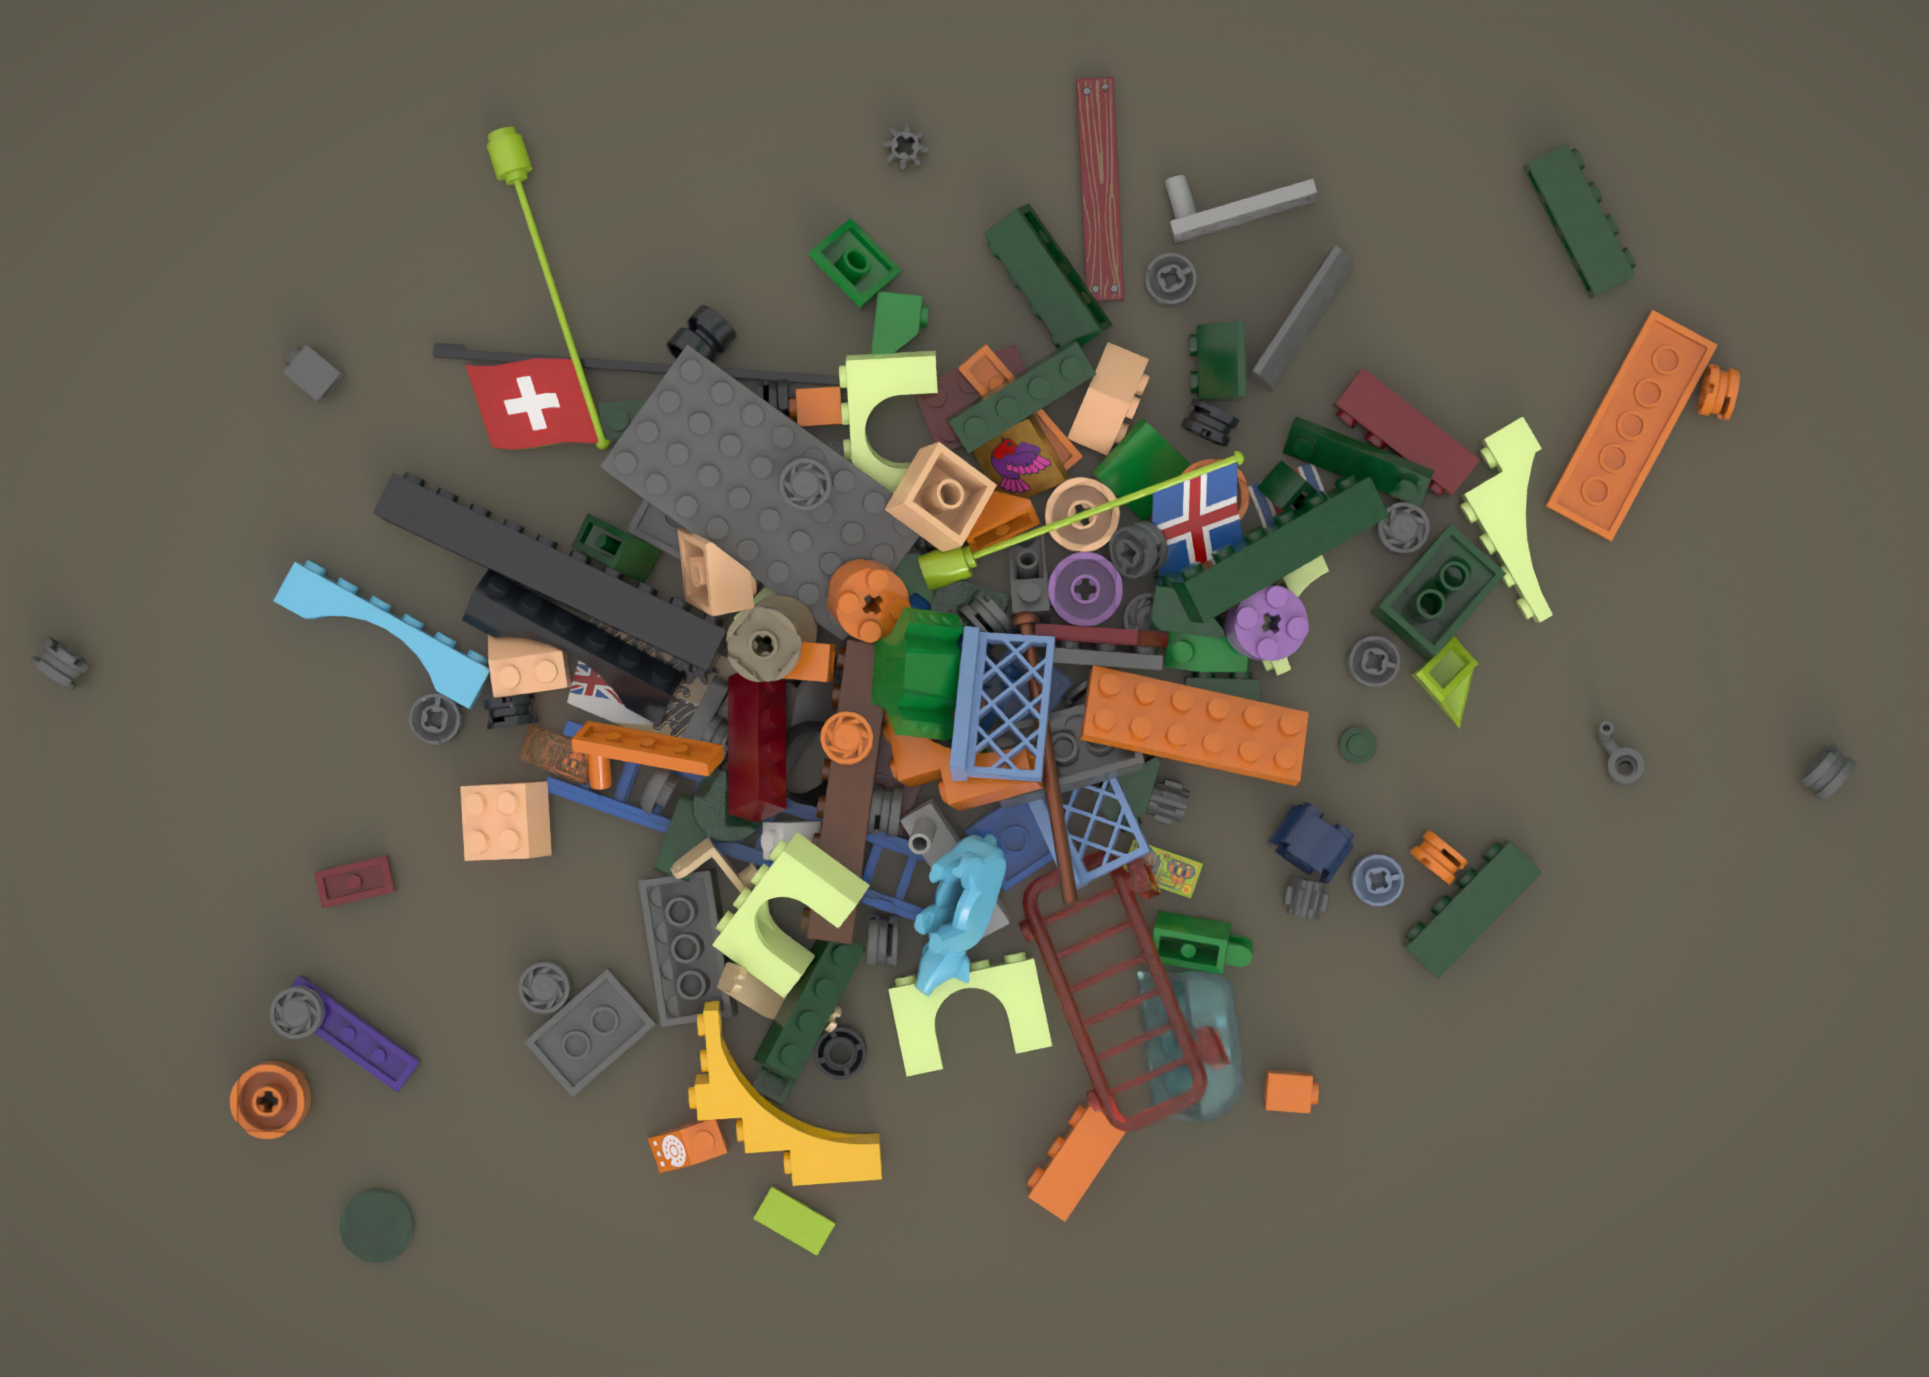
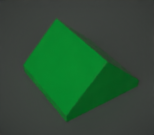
(854, 263)

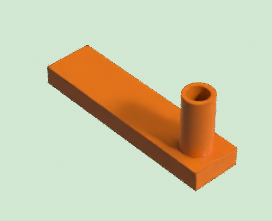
(609, 742)

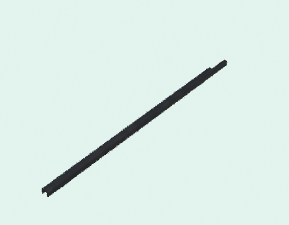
(458, 351)

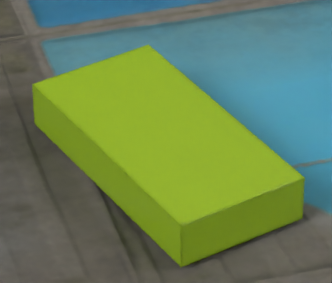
(794, 1220)

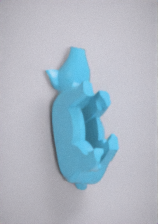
(962, 909)

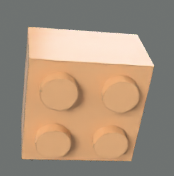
(940, 497)
(506, 821)

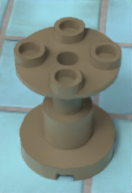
(769, 638)

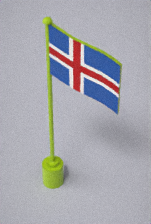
(1191, 510)

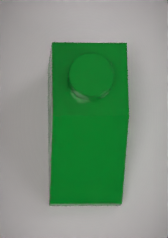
(897, 321)
(1203, 654)

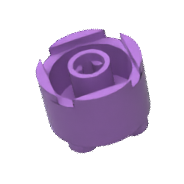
(1100, 574)
(1287, 624)

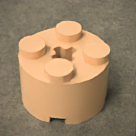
(1088, 494)

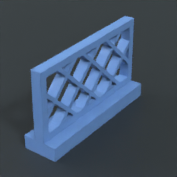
(969, 702)
(1082, 876)

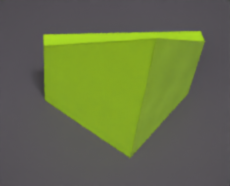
(1448, 678)

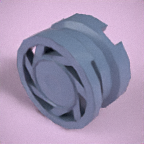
(1377, 879)

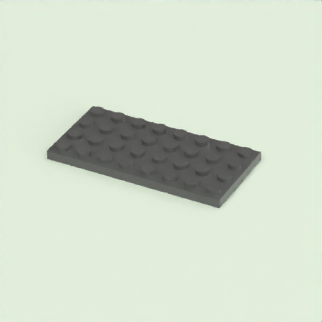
(714, 463)

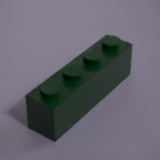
(1579, 221)
(1046, 278)
(1020, 396)
(1471, 908)
(808, 1008)

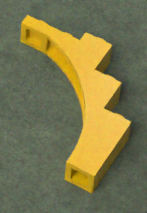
(814, 1153)

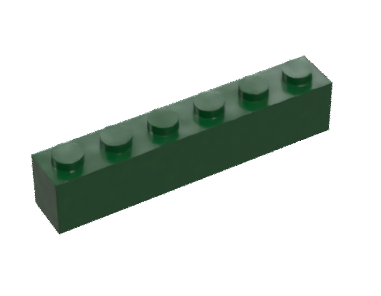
(1279, 548)

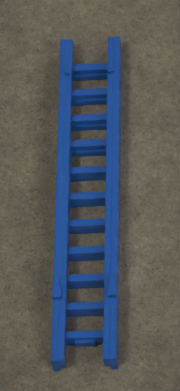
(619, 807)

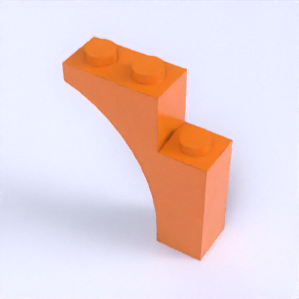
(924, 761)

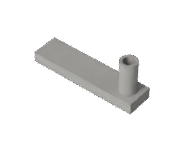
(1190, 224)
(934, 837)

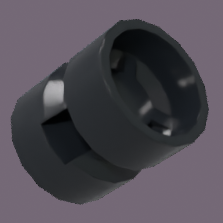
(705, 334)

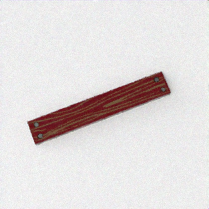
(1100, 188)

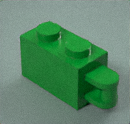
(1199, 943)

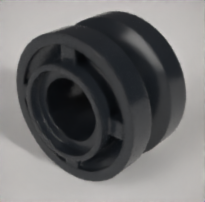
(836, 1069)

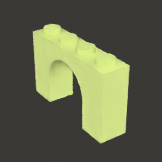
(869, 382)
(798, 873)
(1012, 982)

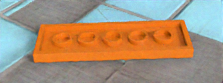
(1631, 425)
(1194, 725)

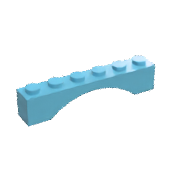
(451, 670)

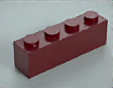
(1404, 432)
(756, 748)

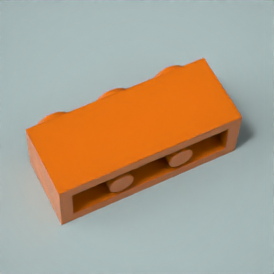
(1074, 1162)

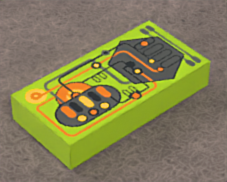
(1171, 870)

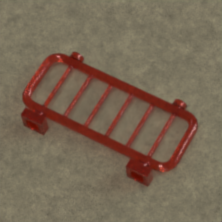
(1209, 1046)

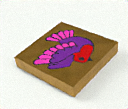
(1021, 460)

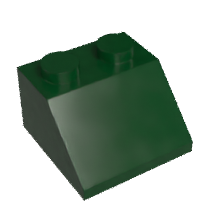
(1219, 362)

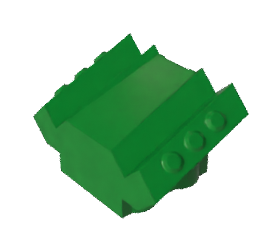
(919, 673)

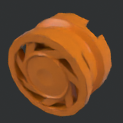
(1718, 392)
(847, 738)
(1440, 864)

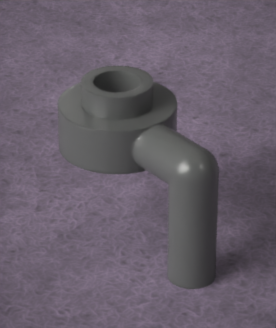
(1620, 756)

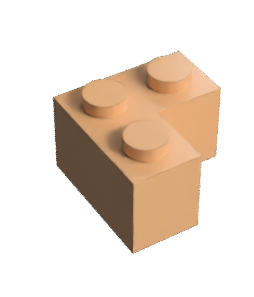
(1110, 399)

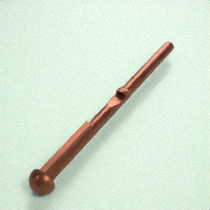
(1025, 622)

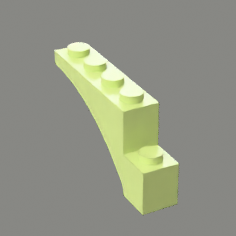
(1501, 512)

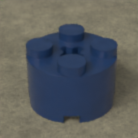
(1311, 842)

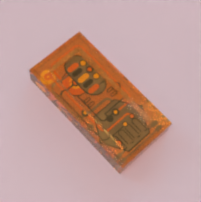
(554, 754)

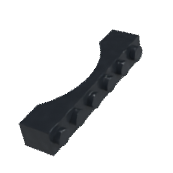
(636, 677)

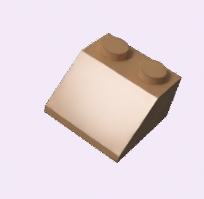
(713, 578)
(526, 666)

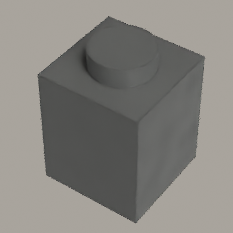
(312, 372)

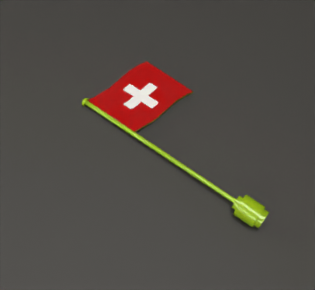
(535, 398)

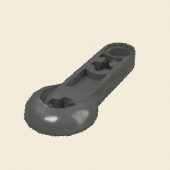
(664, 781)

